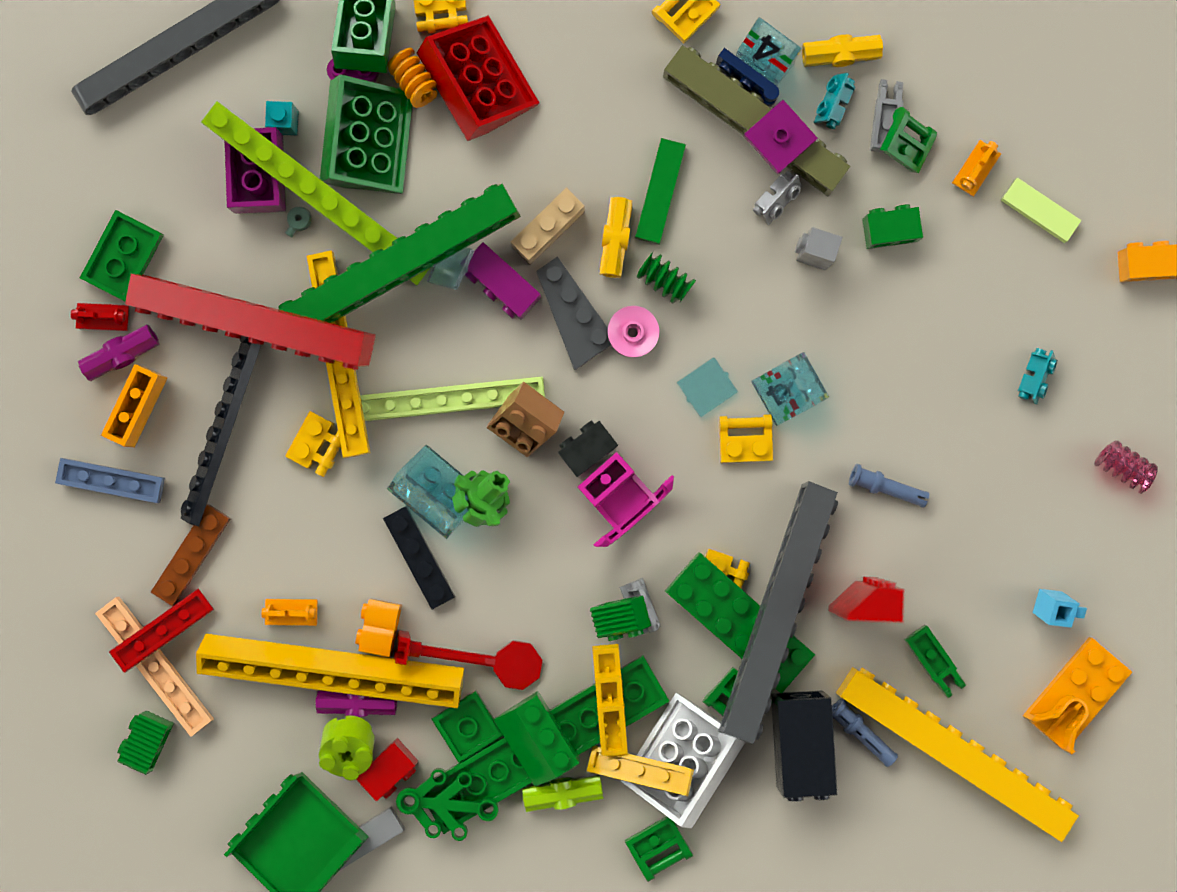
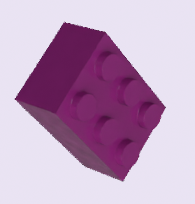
(249, 186)

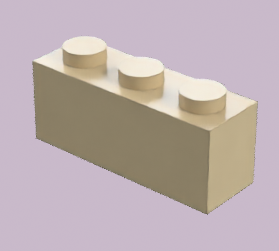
(548, 226)

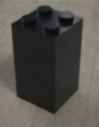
(804, 745)

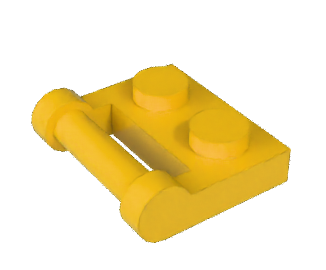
(687, 18)
(746, 447)

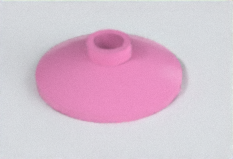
(633, 318)

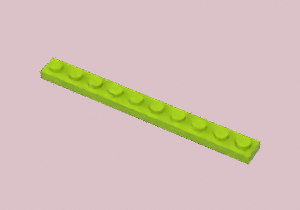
(299, 180)

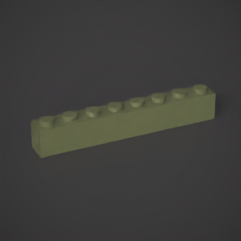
(743, 110)

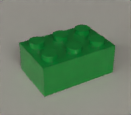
(363, 34)

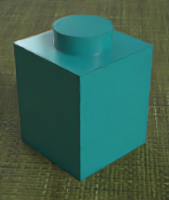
(283, 116)

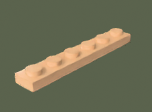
(157, 670)

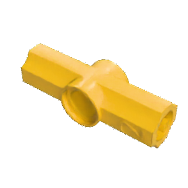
(842, 50)
(615, 237)

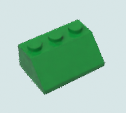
(537, 739)

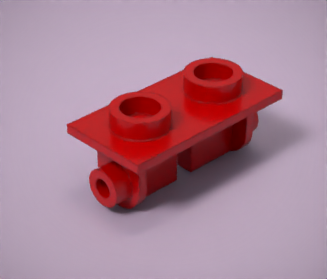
(101, 316)

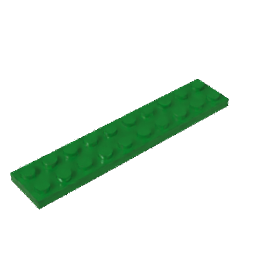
(499, 772)

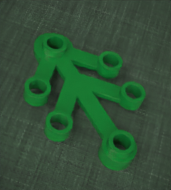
(443, 804)

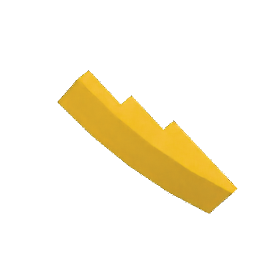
(610, 700)

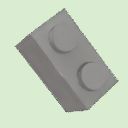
(818, 248)

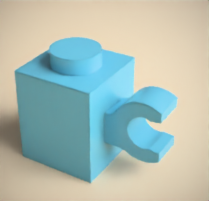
(1057, 608)

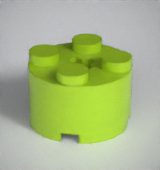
(346, 747)

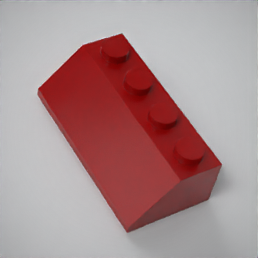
(870, 601)

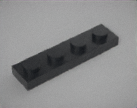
(419, 557)

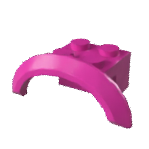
(621, 496)

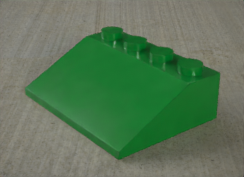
(365, 136)

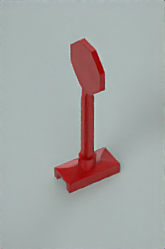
(514, 664)

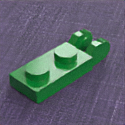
(934, 659)

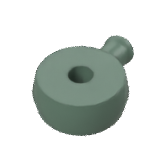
(295, 225)

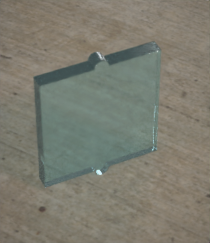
(451, 270)
(707, 387)

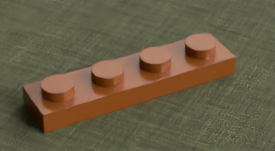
(190, 556)

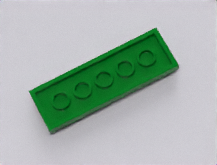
(729, 613)

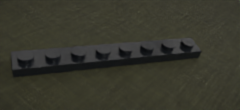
(219, 433)

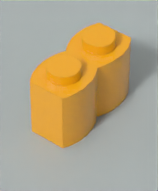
(379, 627)

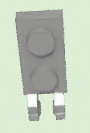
(884, 113)

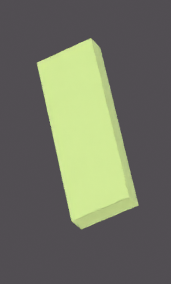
(1041, 210)

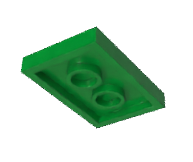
(121, 251)

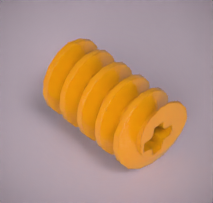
(412, 78)

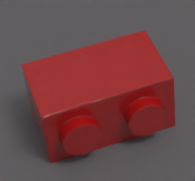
(387, 770)

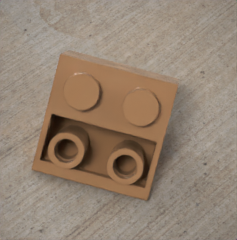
(526, 419)

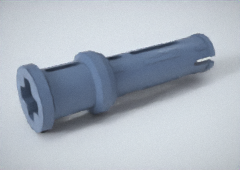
(878, 483)
(854, 725)

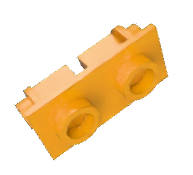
(977, 167)
(290, 612)

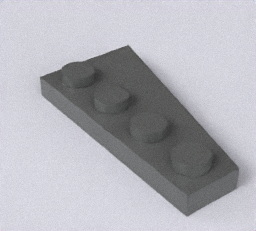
(576, 319)

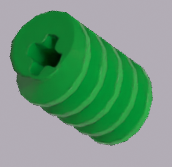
(665, 278)

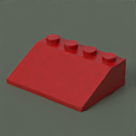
(477, 76)

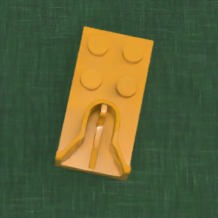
(1077, 694)

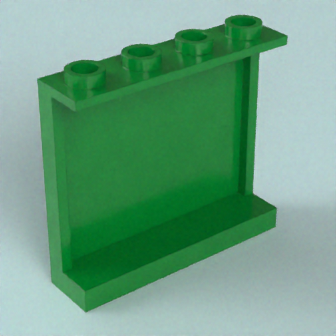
(297, 839)

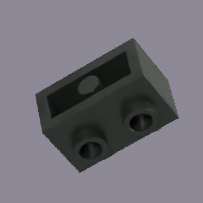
(587, 448)

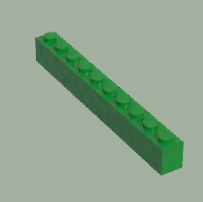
(407, 257)

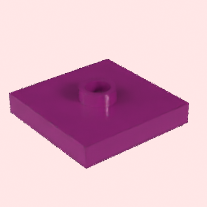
(780, 137)

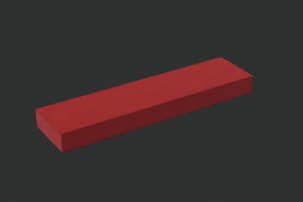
(161, 630)

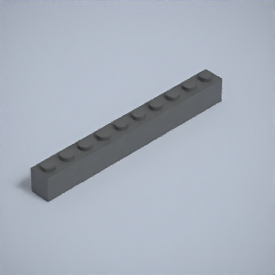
(778, 612)

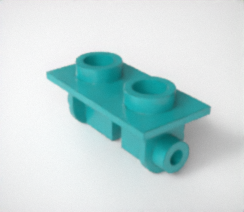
(838, 90)
(1041, 366)

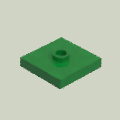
(467, 727)

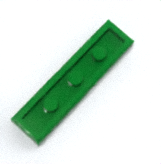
(660, 191)

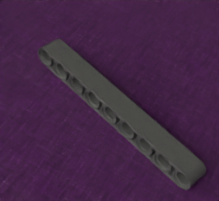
(165, 51)

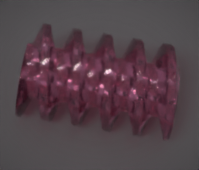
(1129, 464)

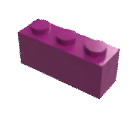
(501, 282)

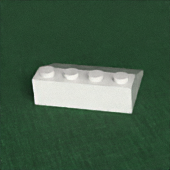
(690, 740)

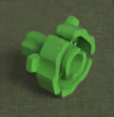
(485, 496)

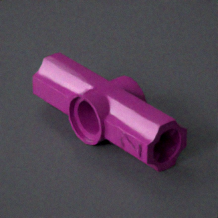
(118, 352)
(355, 705)

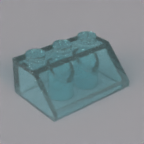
(428, 489)

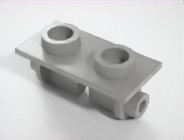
(786, 188)
(639, 588)

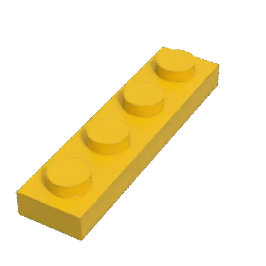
(641, 771)

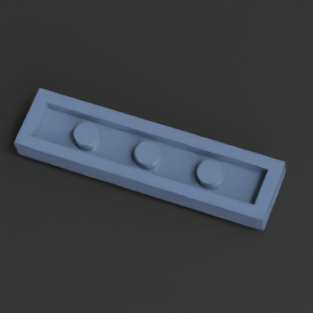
(110, 480)

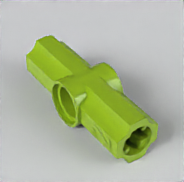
(562, 793)

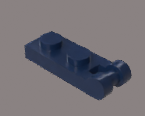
(747, 77)

